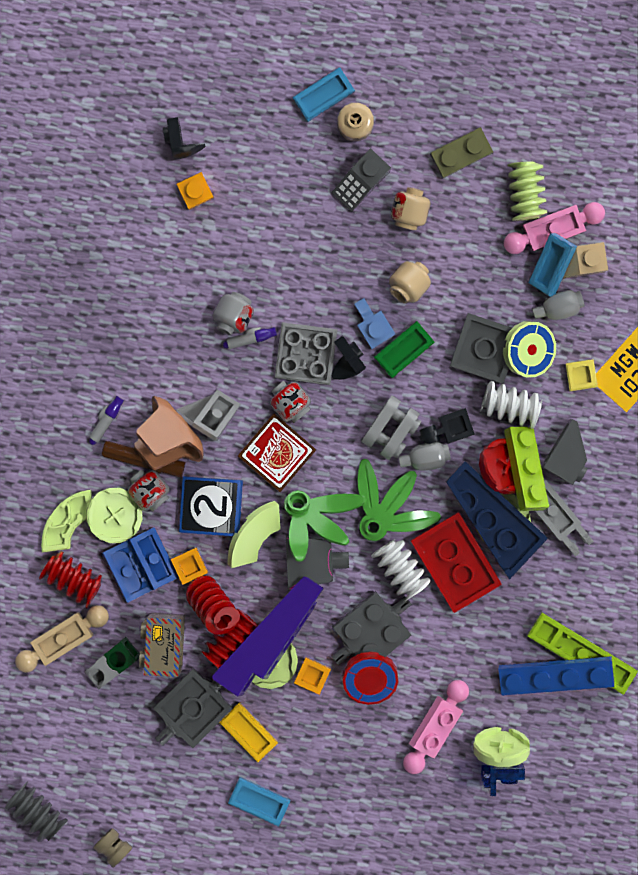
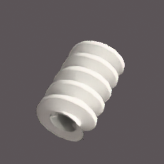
(511, 404)
(401, 568)

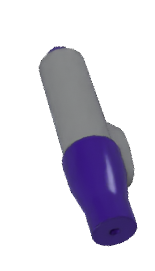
(251, 336)
(105, 419)

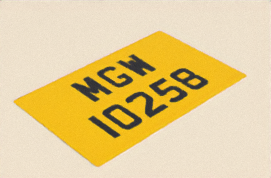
(620, 374)

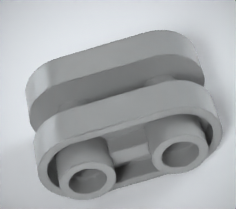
(407, 424)

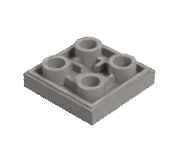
(306, 353)

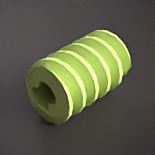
(527, 191)

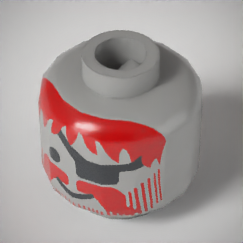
(233, 313)
(290, 401)
(148, 490)

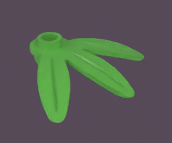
(384, 513)
(311, 515)

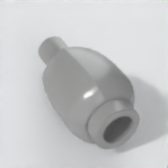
(560, 305)
(426, 456)

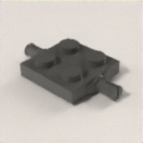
(372, 627)
(192, 709)

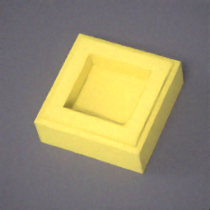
(581, 375)

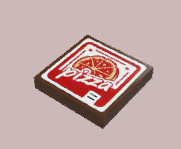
(277, 452)

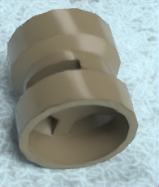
(112, 847)

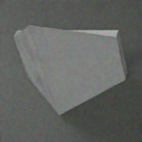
(210, 414)

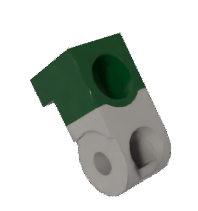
(112, 663)

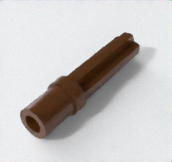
(131, 456)

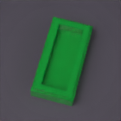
(404, 349)

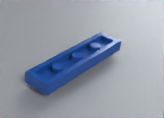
(556, 676)

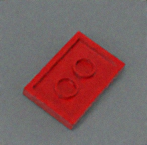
(456, 562)

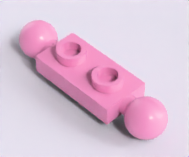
(564, 223)
(436, 727)

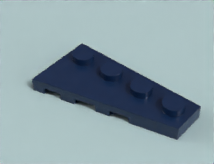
(498, 522)

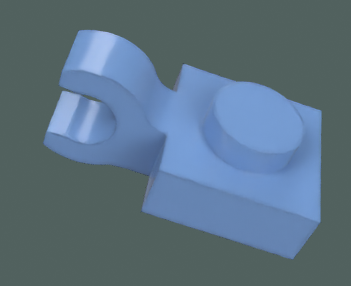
(375, 326)

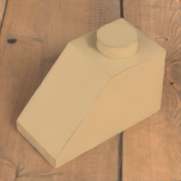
(587, 261)

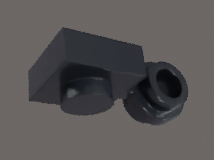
(453, 426)

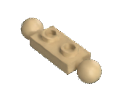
(62, 638)

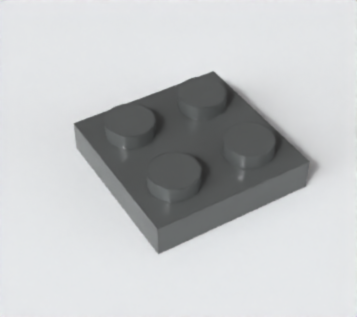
(481, 349)

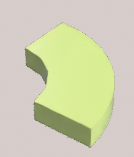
(65, 520)
(253, 533)

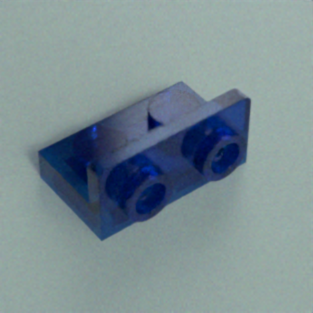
(507, 775)

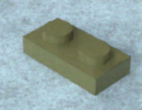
(461, 152)

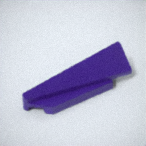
(270, 639)

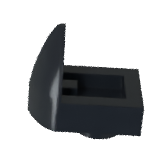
(173, 136)
(350, 363)

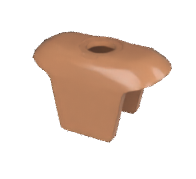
(166, 437)

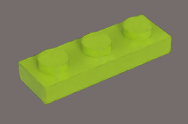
(526, 469)

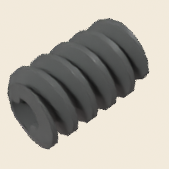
(35, 813)

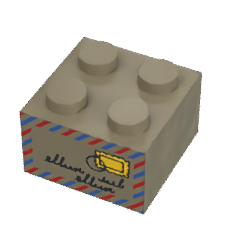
(162, 645)

